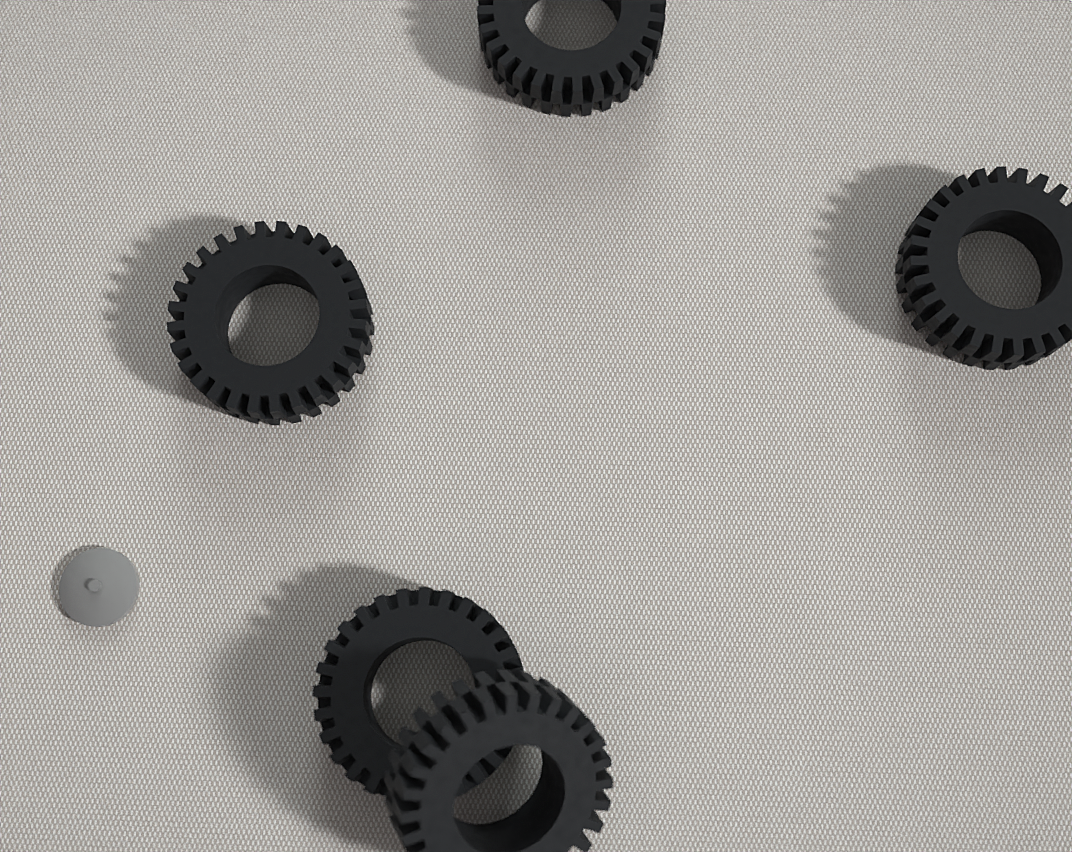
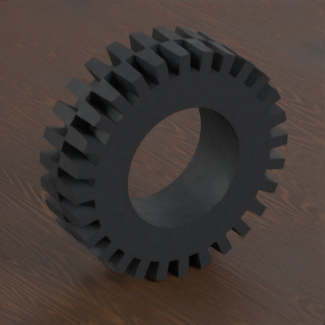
(571, 75)
(233, 274)
(947, 302)
(362, 647)
(477, 724)

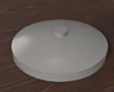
(99, 587)

